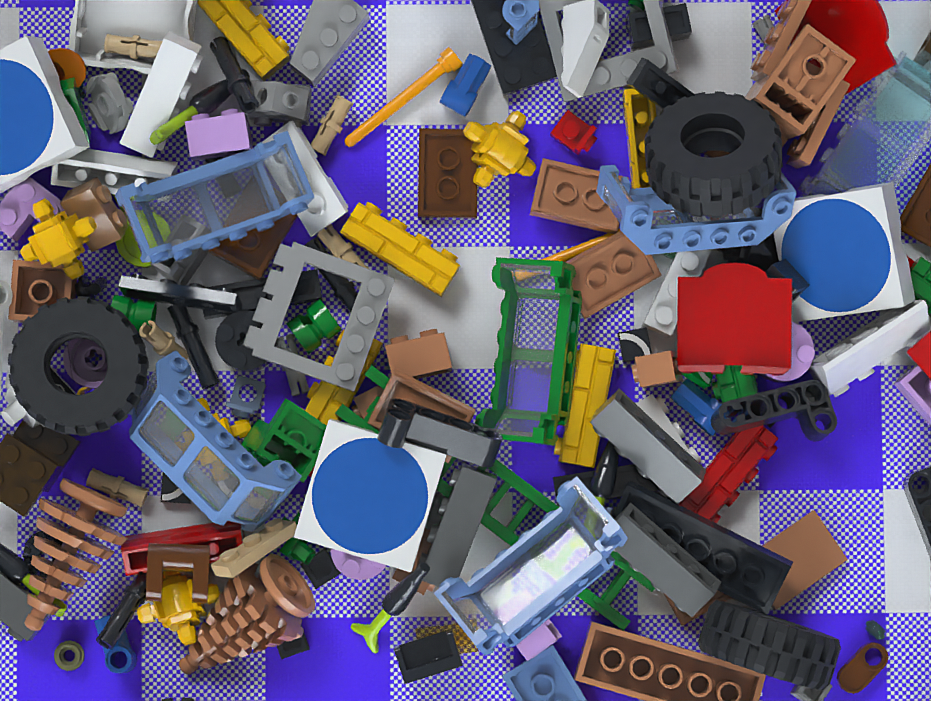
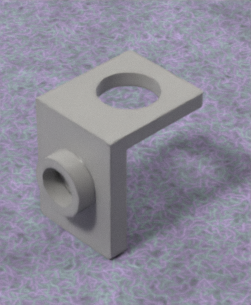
(282, 99)

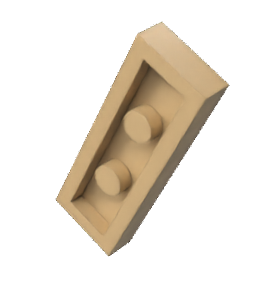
(254, 548)

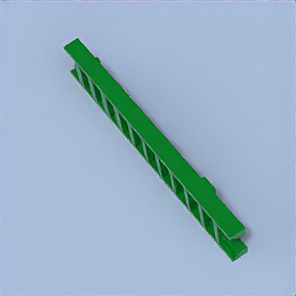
(533, 496)

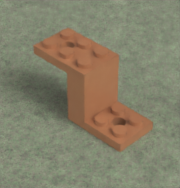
(778, 40)
(792, 92)

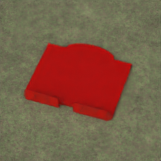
(856, 28)
(734, 320)

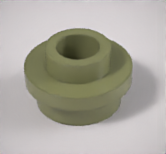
(59, 655)

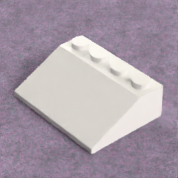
(869, 346)

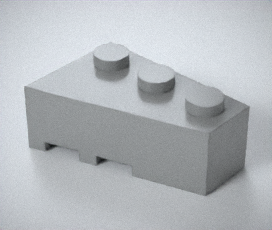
(325, 36)

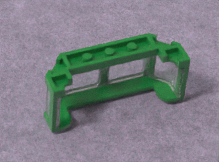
(534, 350)

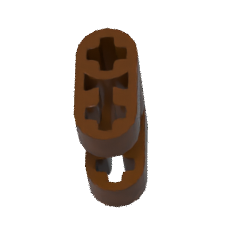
(179, 559)

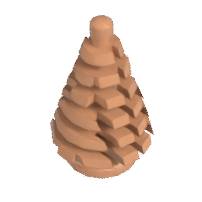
(66, 555)
(252, 615)

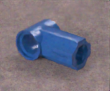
(463, 90)
(696, 404)
(122, 645)

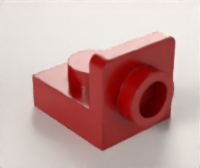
(574, 133)

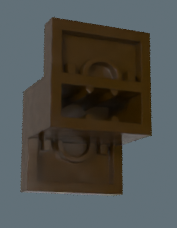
(31, 464)

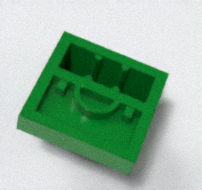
(289, 437)

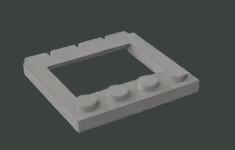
(616, 70)
(359, 329)

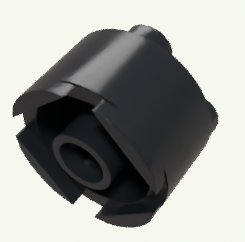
(229, 336)

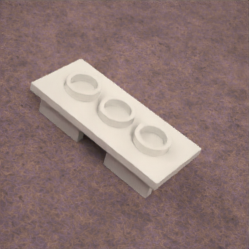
(328, 202)

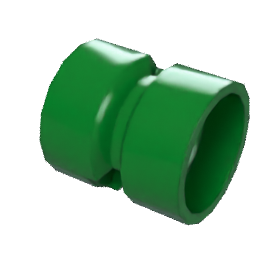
(137, 312)
(314, 326)

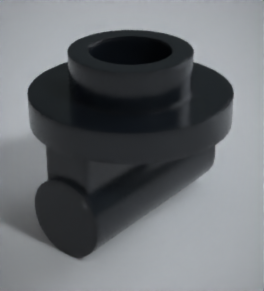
(87, 289)

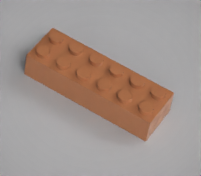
(660, 670)

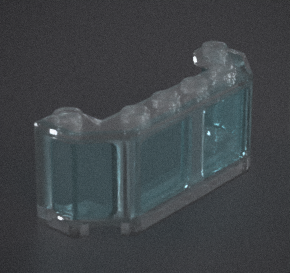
(883, 136)

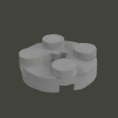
(109, 105)

